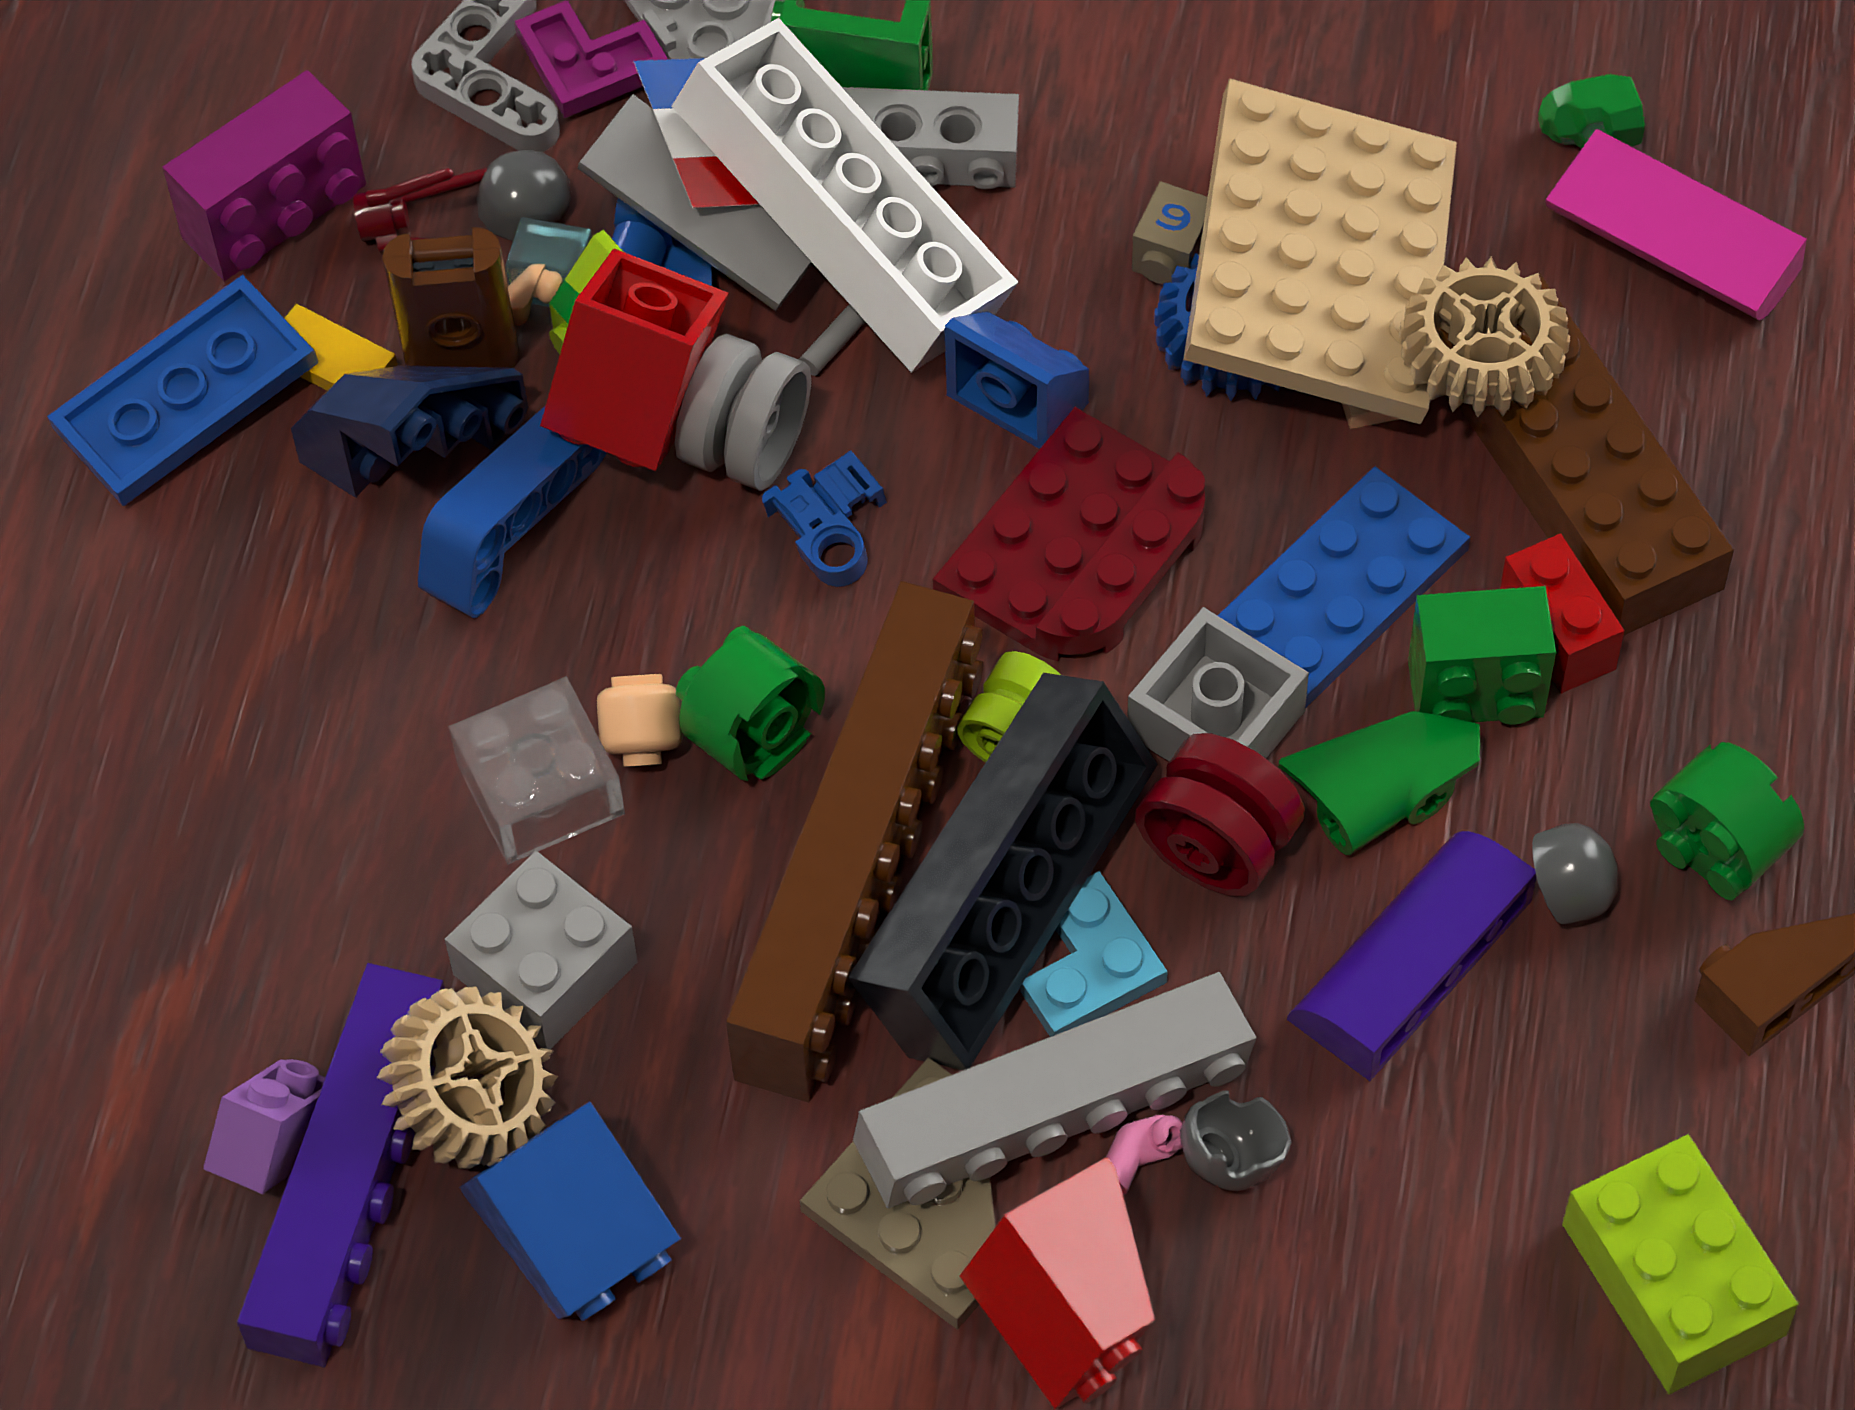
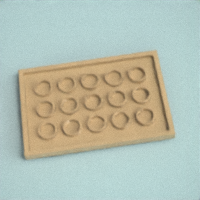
(1316, 247)

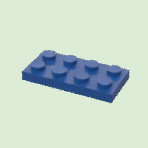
(182, 390)
(1348, 578)

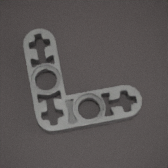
(472, 73)

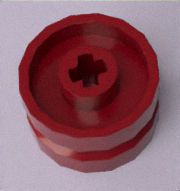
(1220, 814)

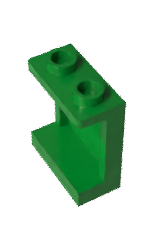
(865, 49)

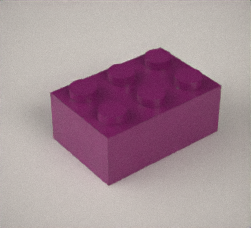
(265, 175)

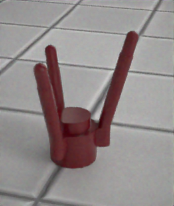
(384, 210)

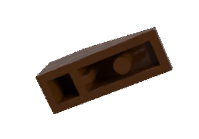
(1775, 978)

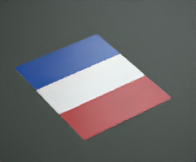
(701, 171)

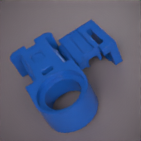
(829, 504)

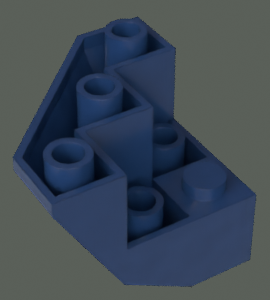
(391, 411)

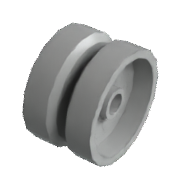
(743, 412)

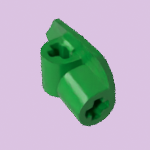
(1384, 774)

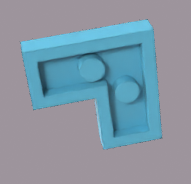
(1106, 963)

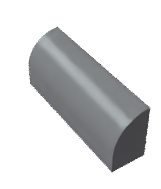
(737, 240)

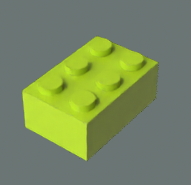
(1679, 1263)

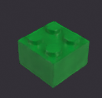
(1482, 654)

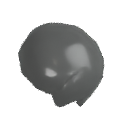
(522, 186)
(1575, 872)
(1234, 1141)

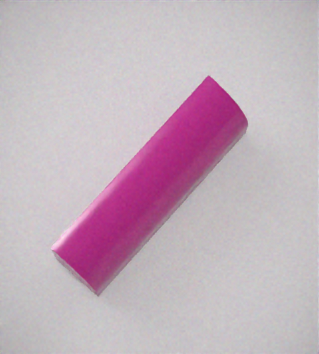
(1679, 225)

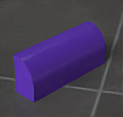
(1416, 951)

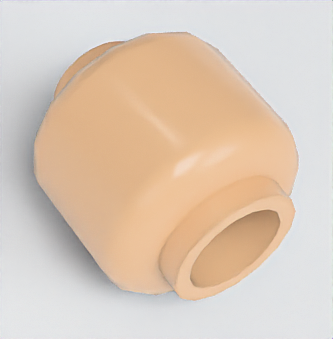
(639, 718)

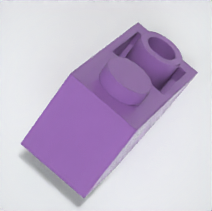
(264, 1125)

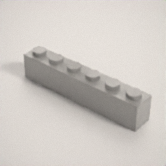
(1053, 1091)

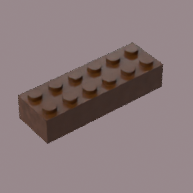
(1608, 488)

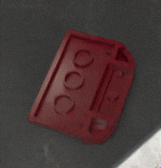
(1078, 540)

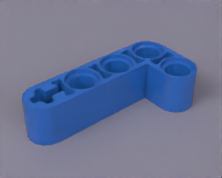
(493, 509)

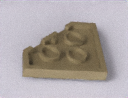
(912, 1245)

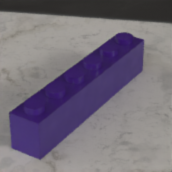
(336, 1185)

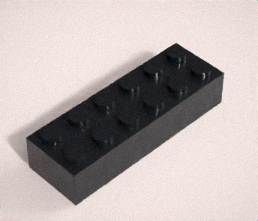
(1004, 871)

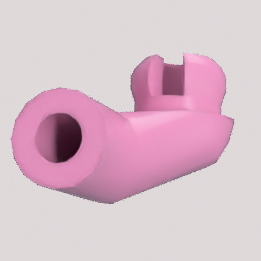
(1142, 1144)

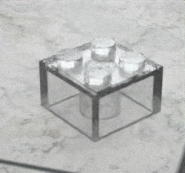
(537, 770)

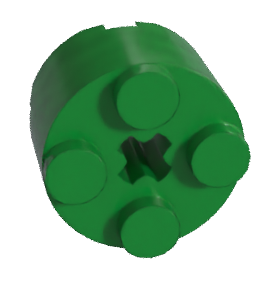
(749, 704)
(1725, 819)

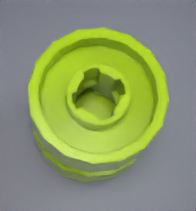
(1002, 698)

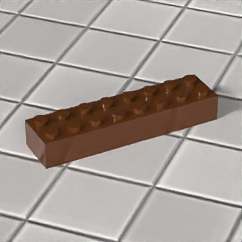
(855, 843)

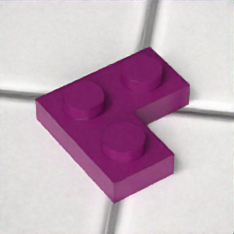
(582, 70)

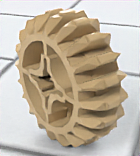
(1488, 356)
(463, 1113)

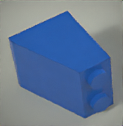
(573, 1214)

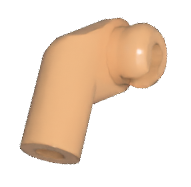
(531, 283)

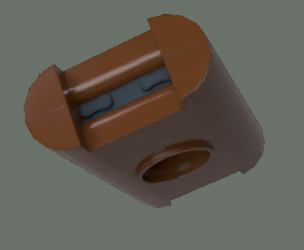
(451, 301)

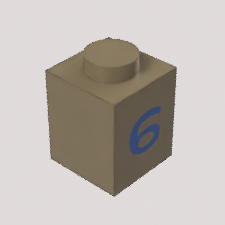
(1168, 232)

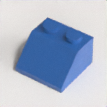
(1012, 376)

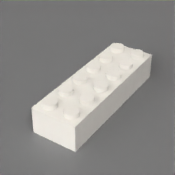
(842, 191)

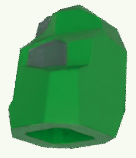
(1593, 103)

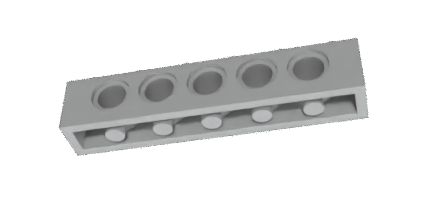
(948, 133)

